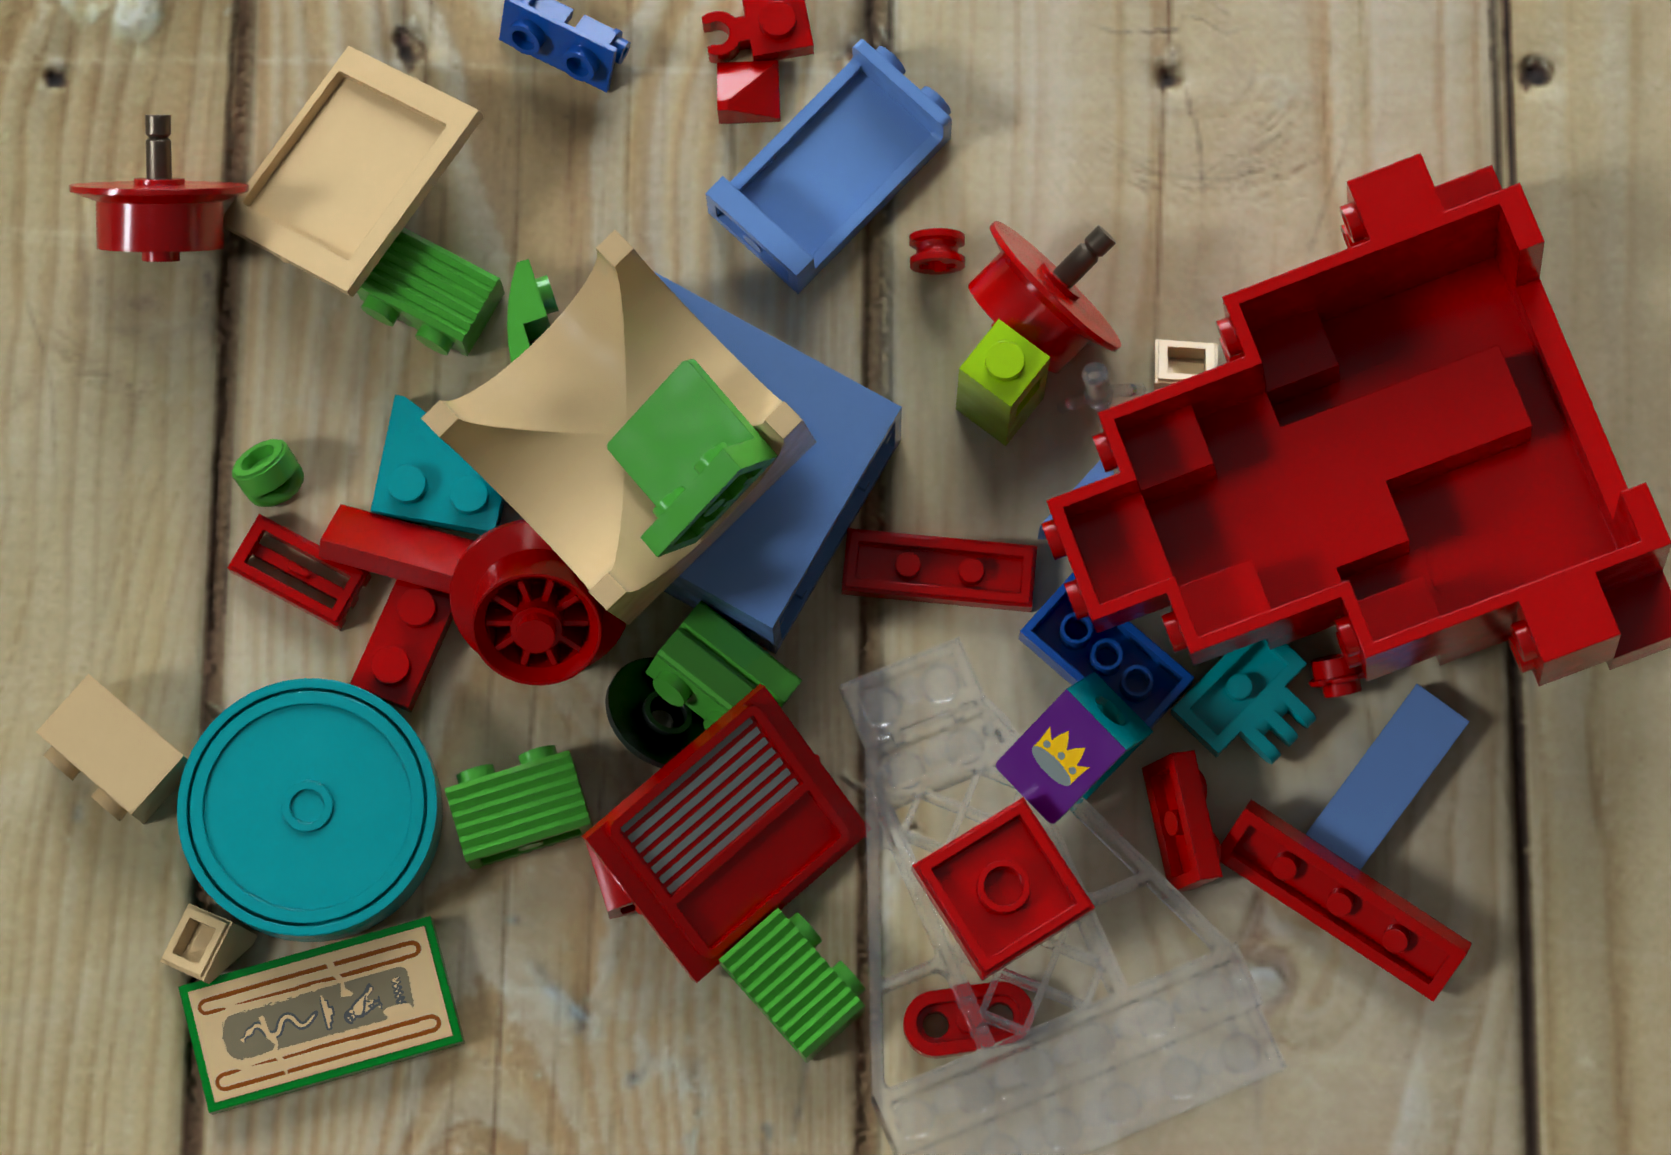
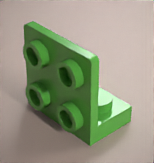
(689, 456)

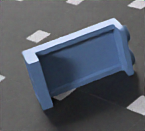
(833, 166)

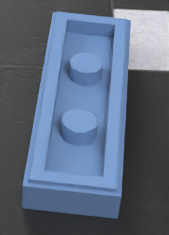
(1387, 777)

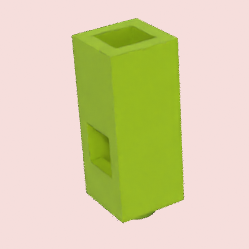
(1002, 382)

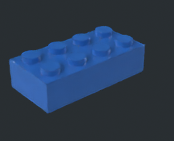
(1121, 656)

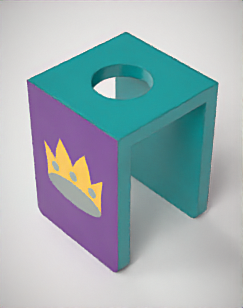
(1073, 747)

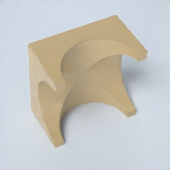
(548, 417)

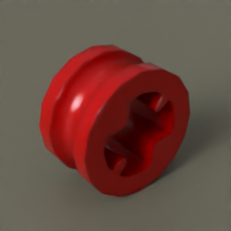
(937, 251)

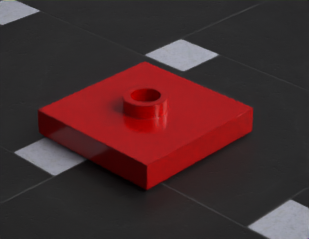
(1002, 888)

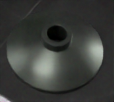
(645, 720)

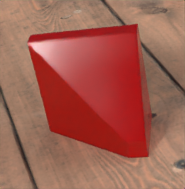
(748, 92)

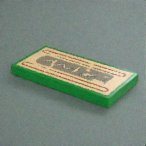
(321, 1015)

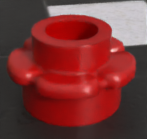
(1335, 676)

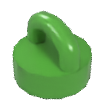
(265, 469)

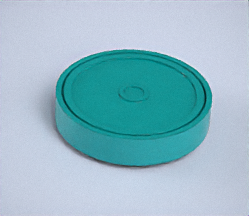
(310, 810)

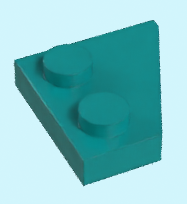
(428, 481)

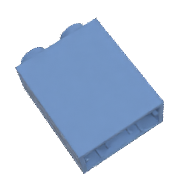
(784, 541)

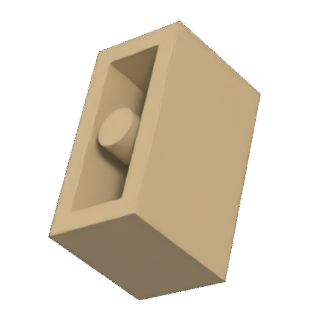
(113, 749)

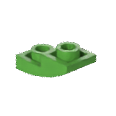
(527, 308)

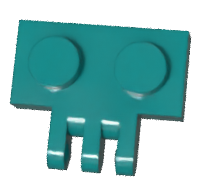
(1246, 699)

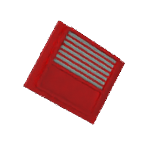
(726, 832)

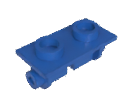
(581, 51)

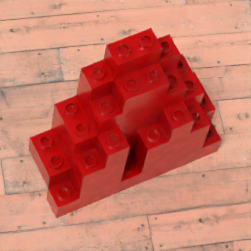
(1354, 421)

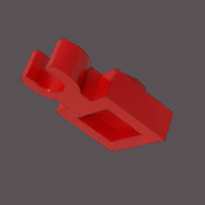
(768, 27)

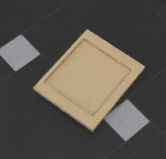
(351, 170)

